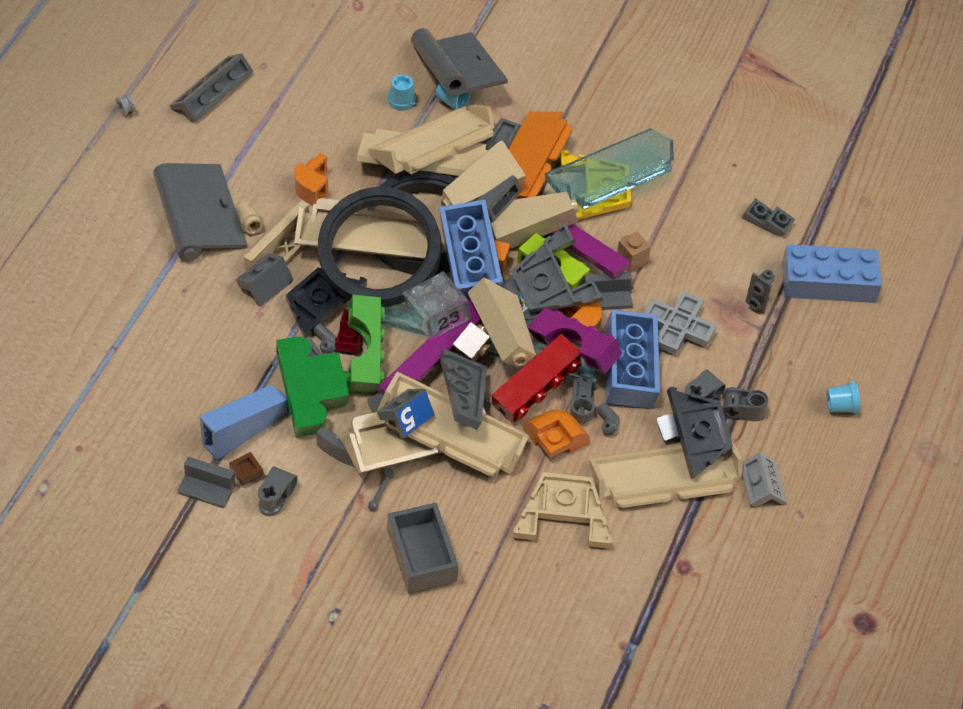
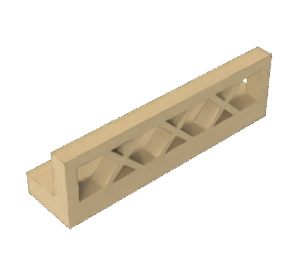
(275, 239)

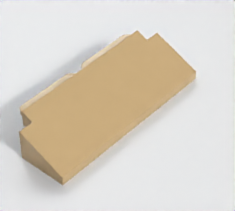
(435, 139)
(451, 165)
(379, 231)
(376, 445)
(488, 449)
(661, 476)

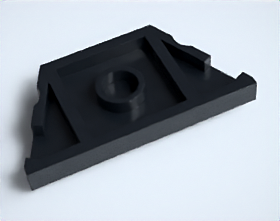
(316, 300)
(700, 429)

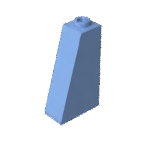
(241, 420)

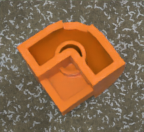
(556, 432)

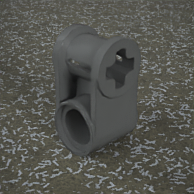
(706, 385)
(744, 404)
(275, 490)

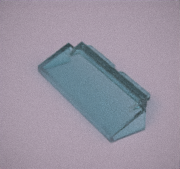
(614, 168)

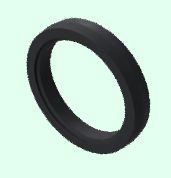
(410, 183)
(378, 197)

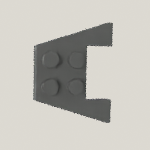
(543, 281)

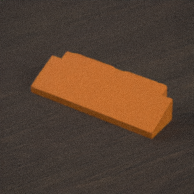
(535, 144)

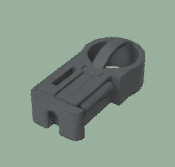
(583, 397)

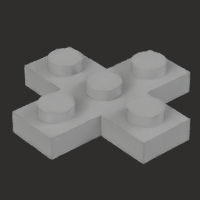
(681, 322)

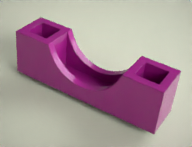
(596, 348)

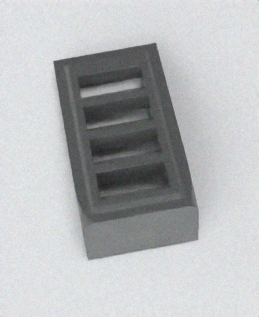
(501, 197)

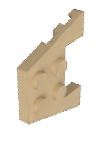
(565, 499)

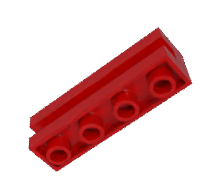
(537, 378)

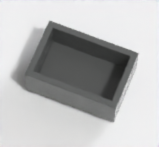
(422, 547)

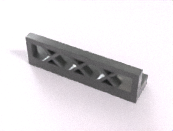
(213, 86)

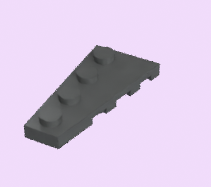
(465, 387)

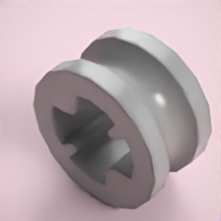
(125, 104)

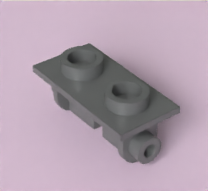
(760, 290)

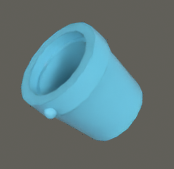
(401, 93)
(454, 101)
(843, 398)

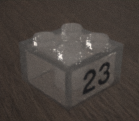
(437, 305)

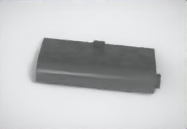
(458, 62)
(198, 208)

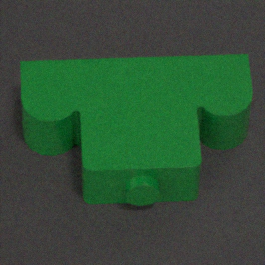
(310, 383)

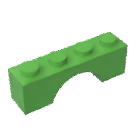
(365, 317)

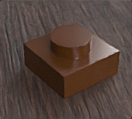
(246, 468)

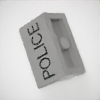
(763, 480)

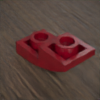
(347, 338)

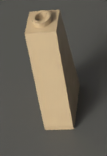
(483, 176)
(534, 215)
(504, 322)

